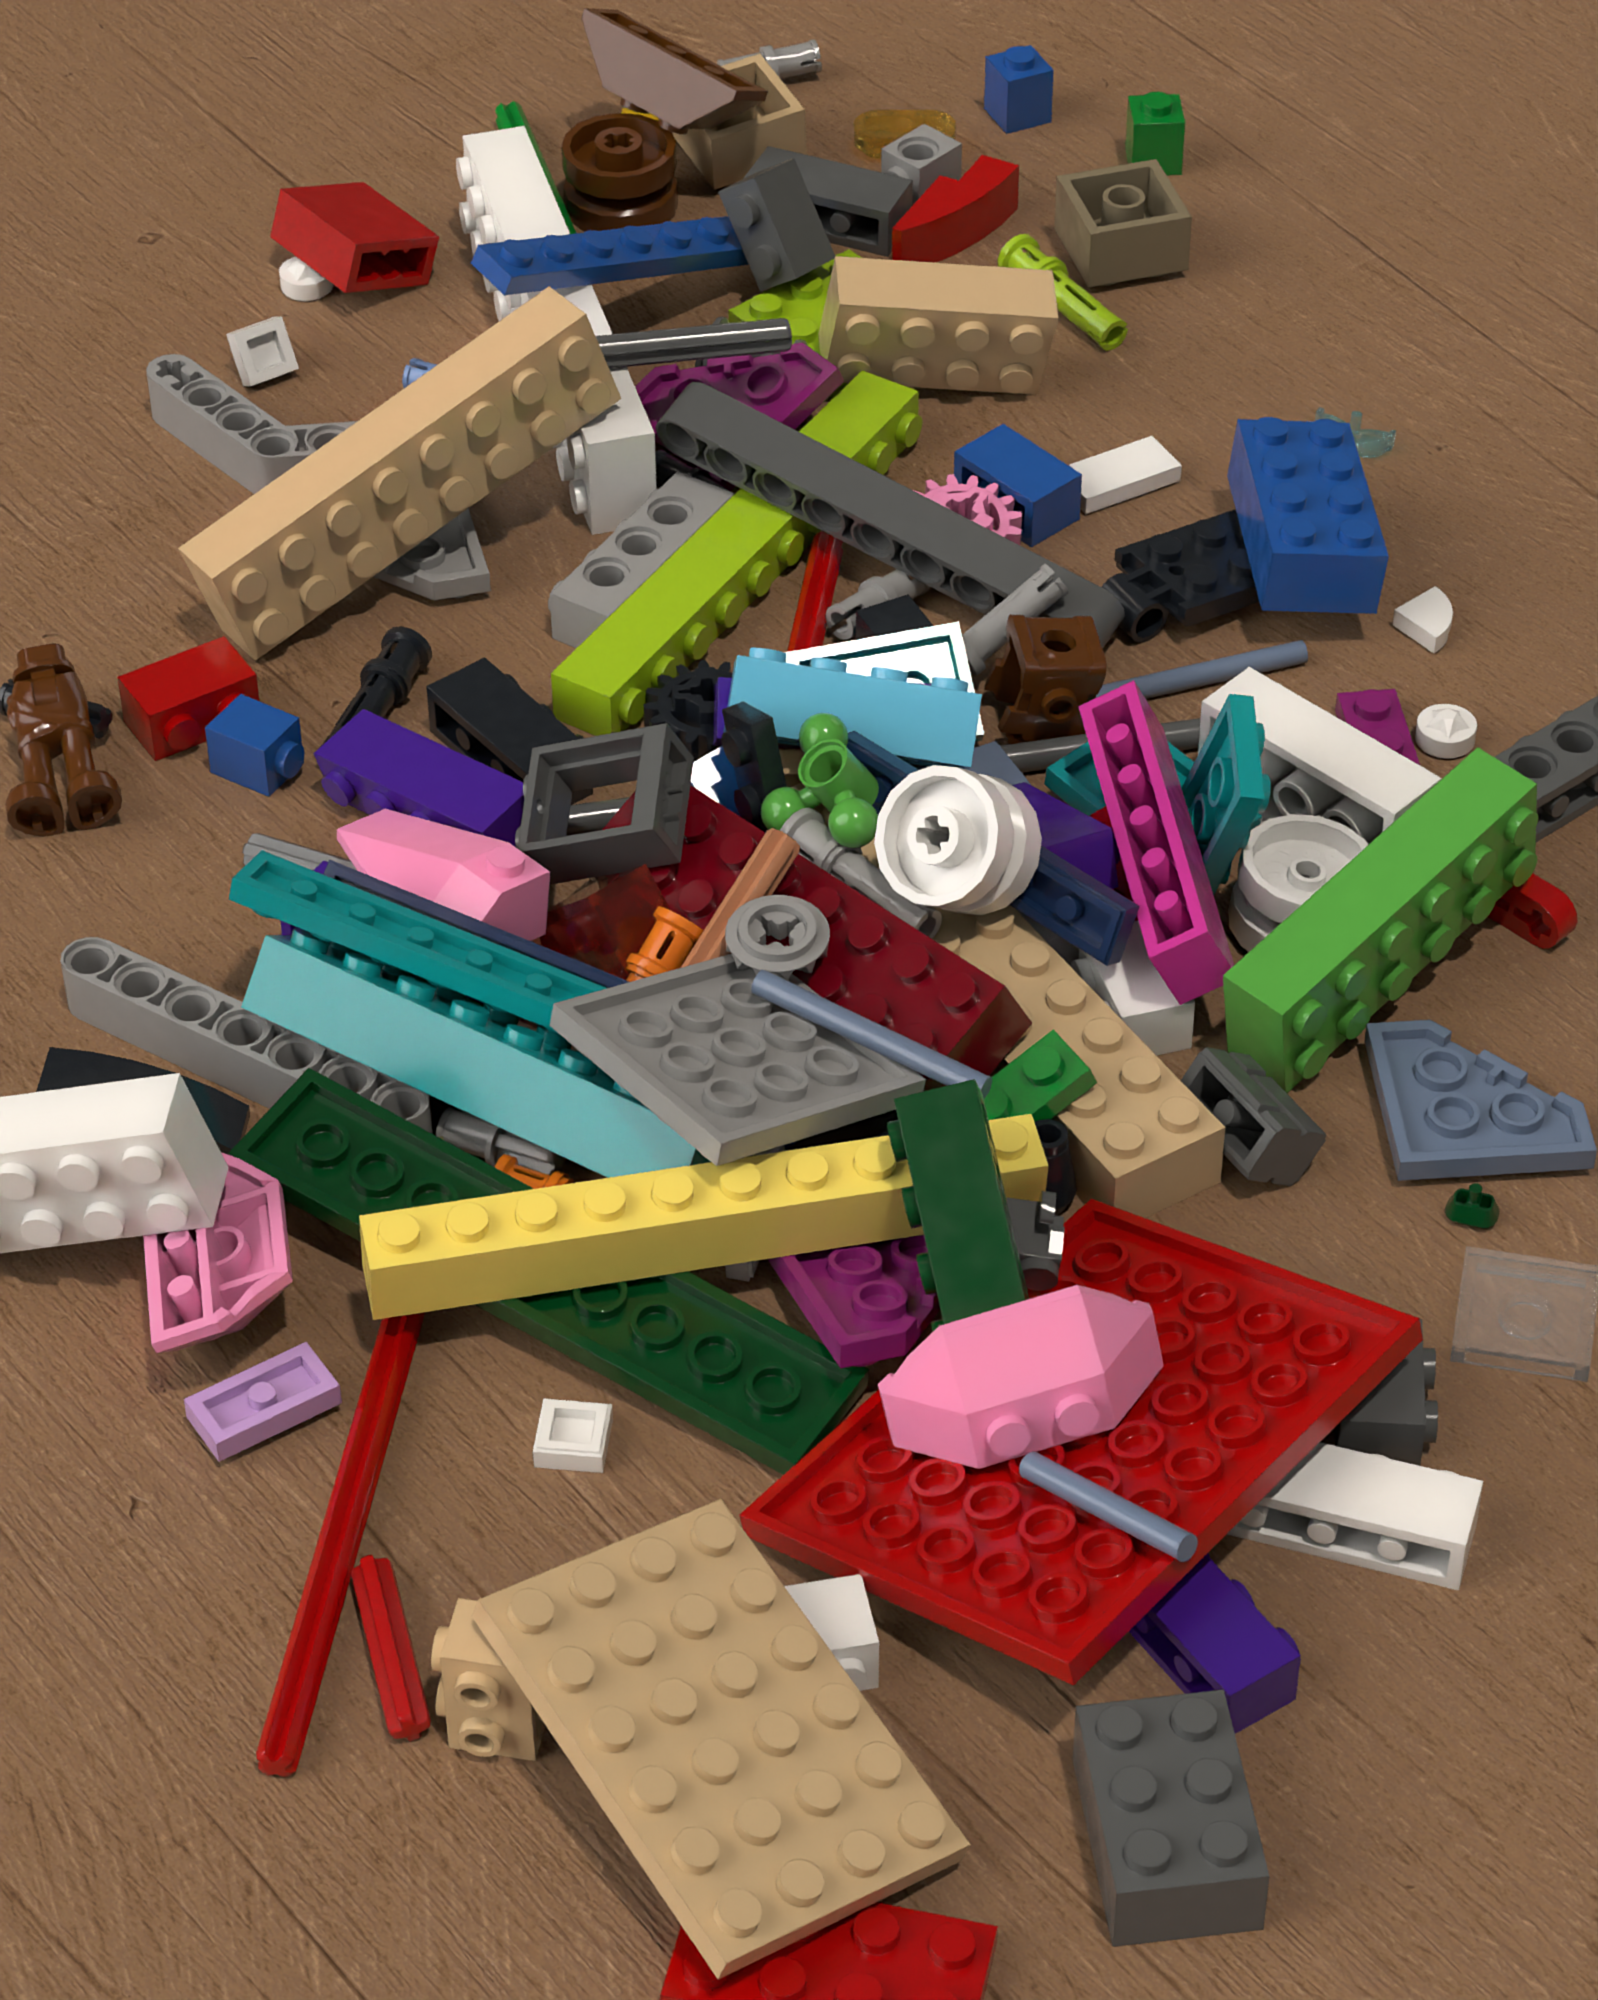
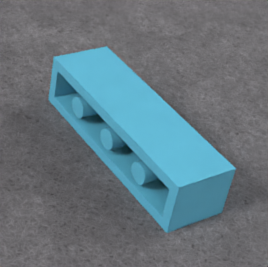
(906, 718)

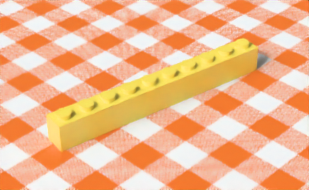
(657, 1222)

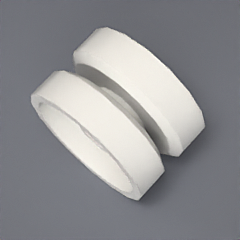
(957, 840)
(1283, 868)

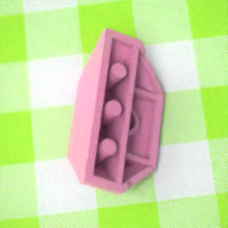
(224, 1274)
(1023, 1377)

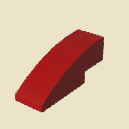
(957, 212)

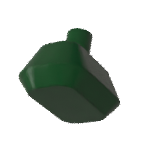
(1472, 1207)

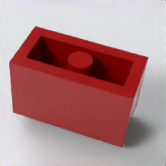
(180, 695)

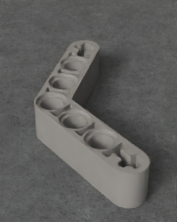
(228, 426)

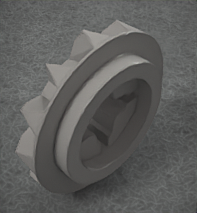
(781, 918)

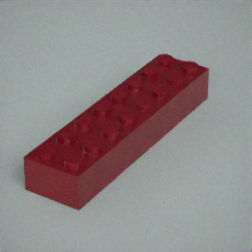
(872, 958)

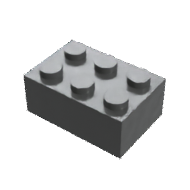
(1169, 1818)

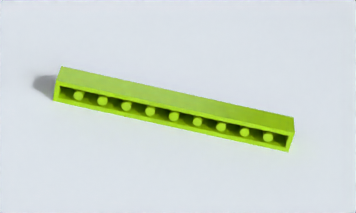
(720, 570)

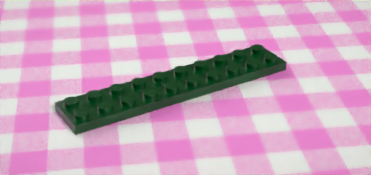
(655, 1335)

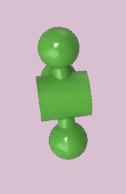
(830, 778)

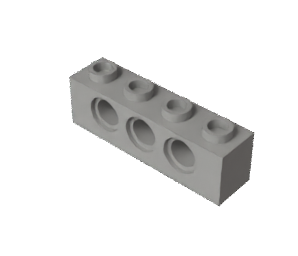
(631, 555)

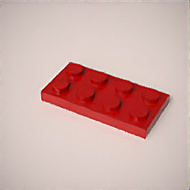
(865, 1956)

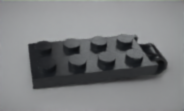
(1185, 573)

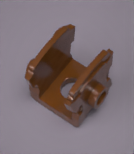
(1047, 675)

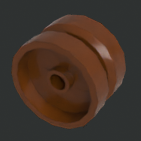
(619, 172)

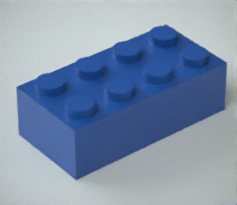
(1307, 516)

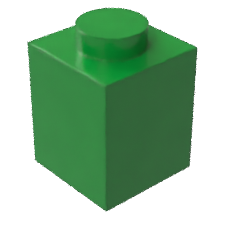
(1156, 130)

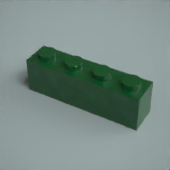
(957, 1201)

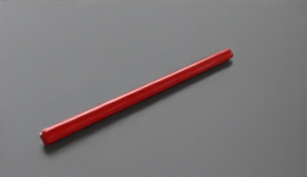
(337, 1547)

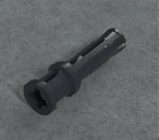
(389, 676)

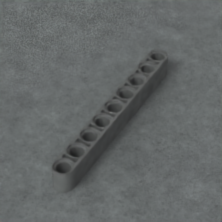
(867, 508)

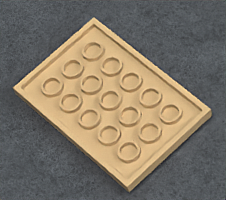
(720, 1735)

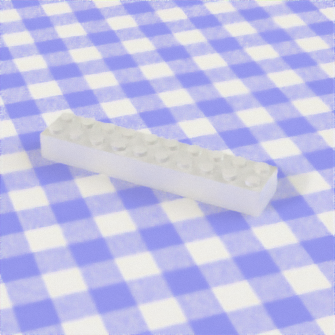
(510, 198)

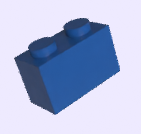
(1041, 484)

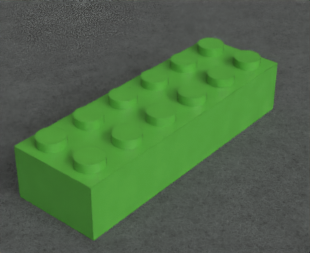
(1382, 919)

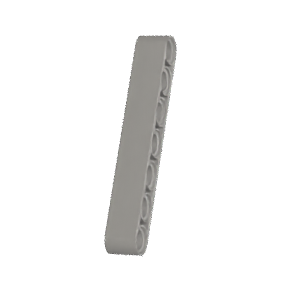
(211, 1031)

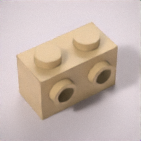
(479, 1695)

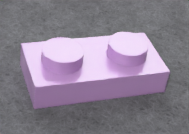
(262, 1401)

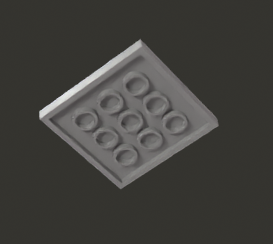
(727, 1063)

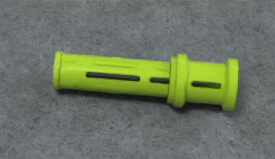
(1071, 298)

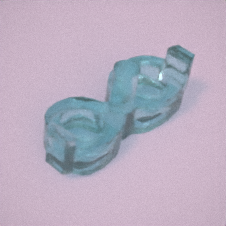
(1368, 442)

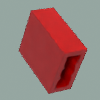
(354, 237)

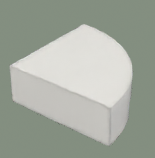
(1426, 619)

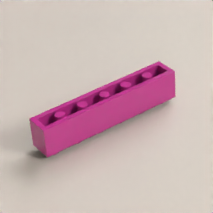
(1157, 843)

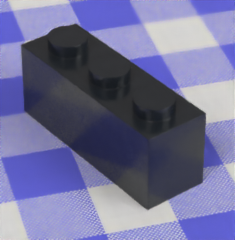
(493, 720)

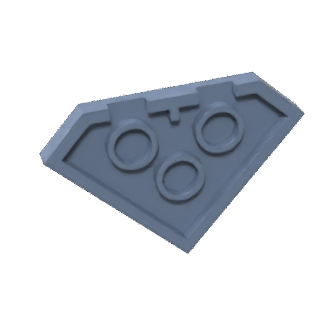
(1468, 1111)

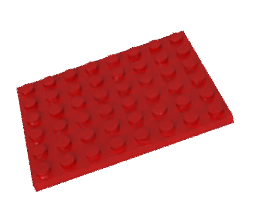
(1245, 1391)

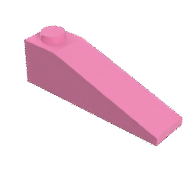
(452, 868)

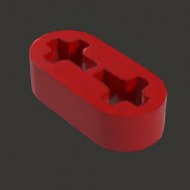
(1536, 912)

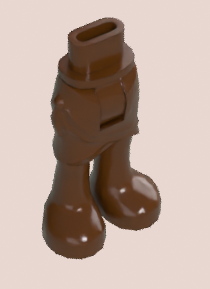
(53, 719)

